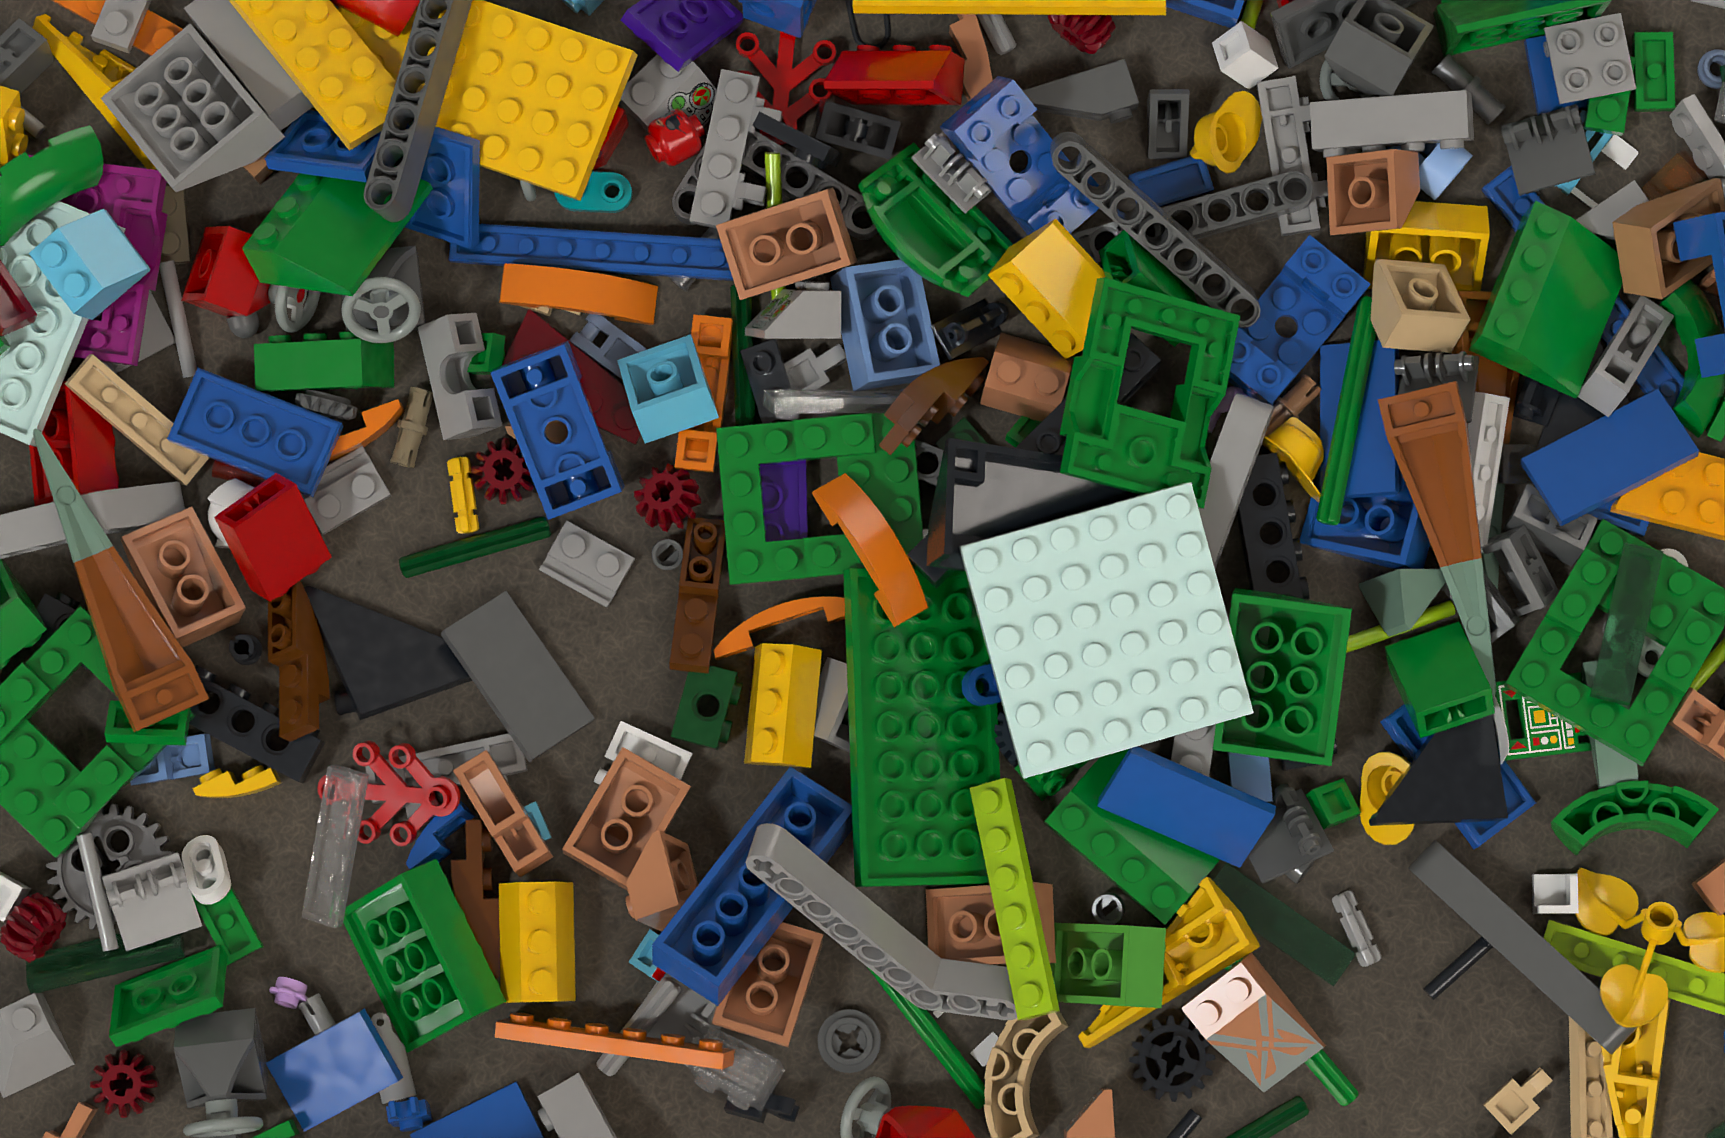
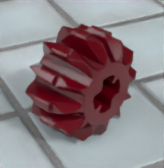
(1084, 32)
(491, 475)
(653, 502)
(33, 927)
(132, 1095)

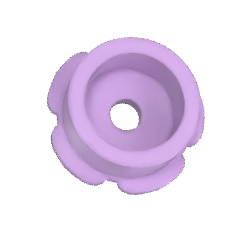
(289, 992)

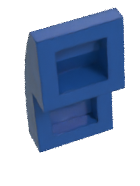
(431, 843)

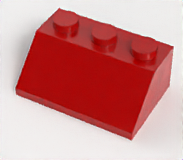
(898, 76)
(81, 444)

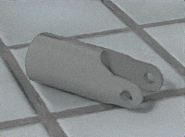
(405, 1087)

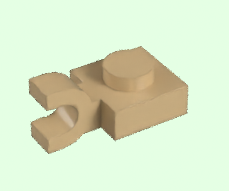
(1514, 1104)

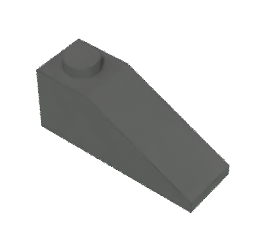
(1091, 94)

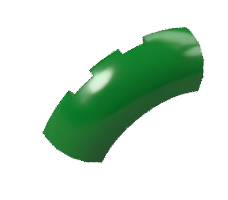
(52, 174)
(1695, 319)
(1633, 806)

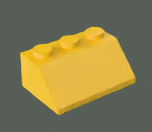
(1436, 235)
(1051, 284)
(783, 705)
(537, 941)

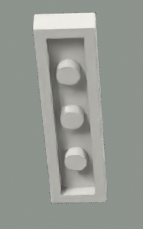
(1486, 444)

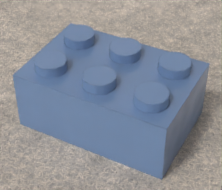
(884, 324)

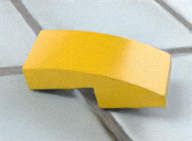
(225, 785)

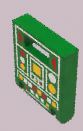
(1541, 731)

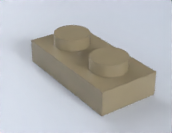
(176, 238)

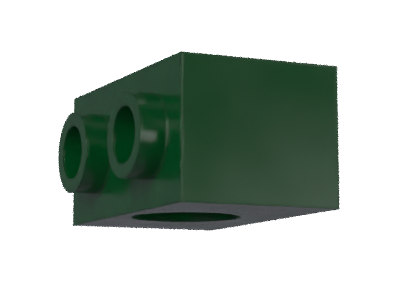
(701, 730)

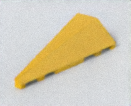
(92, 73)
(1198, 943)
(1635, 1076)

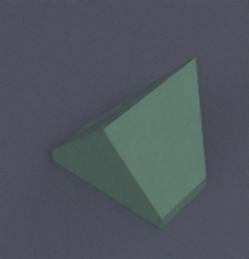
(1401, 596)

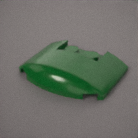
(929, 228)

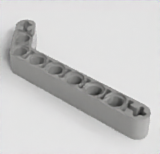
(1232, 467)
(114, 510)
(874, 935)

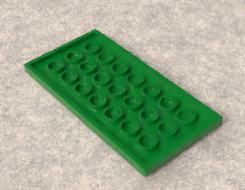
(916, 736)

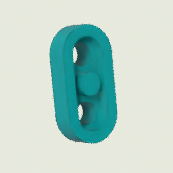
(594, 195)

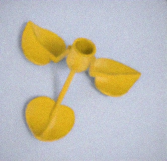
(1630, 993)

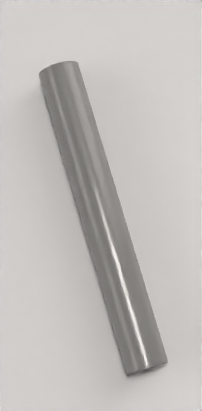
(178, 318)
(97, 891)

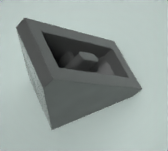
(1167, 123)

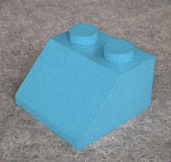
(90, 263)
(667, 389)

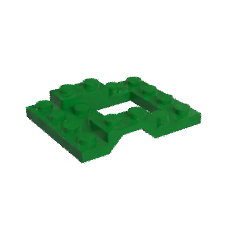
(854, 441)
(1130, 445)
(1683, 618)
(38, 779)

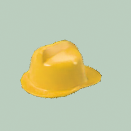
(1228, 133)
(1300, 451)
(1377, 779)

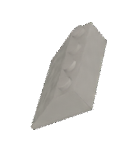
(191, 113)

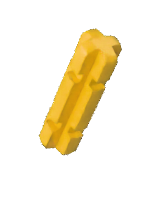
(463, 495)

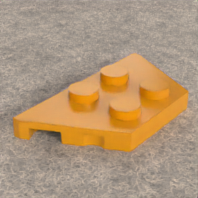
(1682, 498)

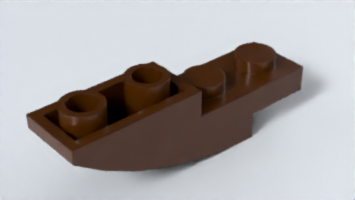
(931, 398)
(698, 595)
(300, 654)
(470, 885)

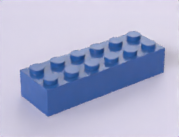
(734, 910)

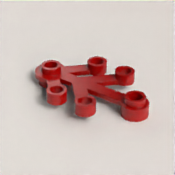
(785, 79)
(398, 793)

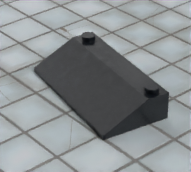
(1001, 490)

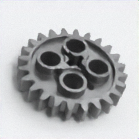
(142, 848)

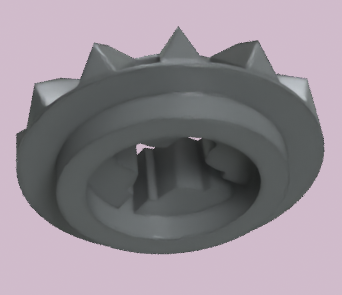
(326, 404)
(851, 1060)

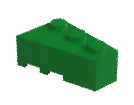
(322, 363)

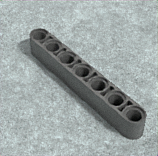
(420, 106)
(1199, 207)
(1147, 213)
(1519, 944)

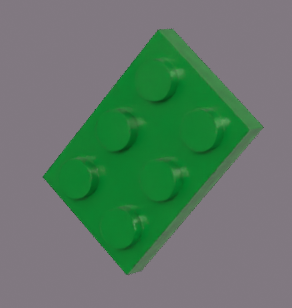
(168, 996)

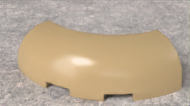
(1010, 1074)

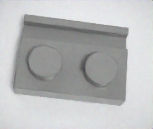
(346, 490)
(587, 564)

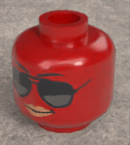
(674, 137)

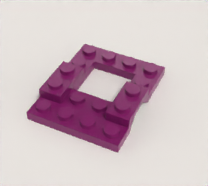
(135, 203)

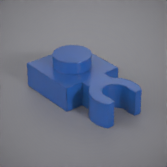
(408, 1114)

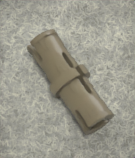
(412, 427)

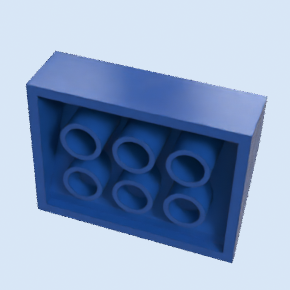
(1372, 530)

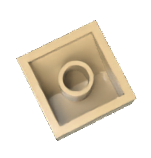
(1416, 306)

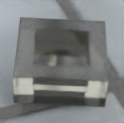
(1510, 464)

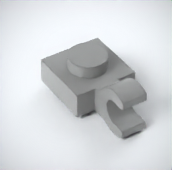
(809, 372)

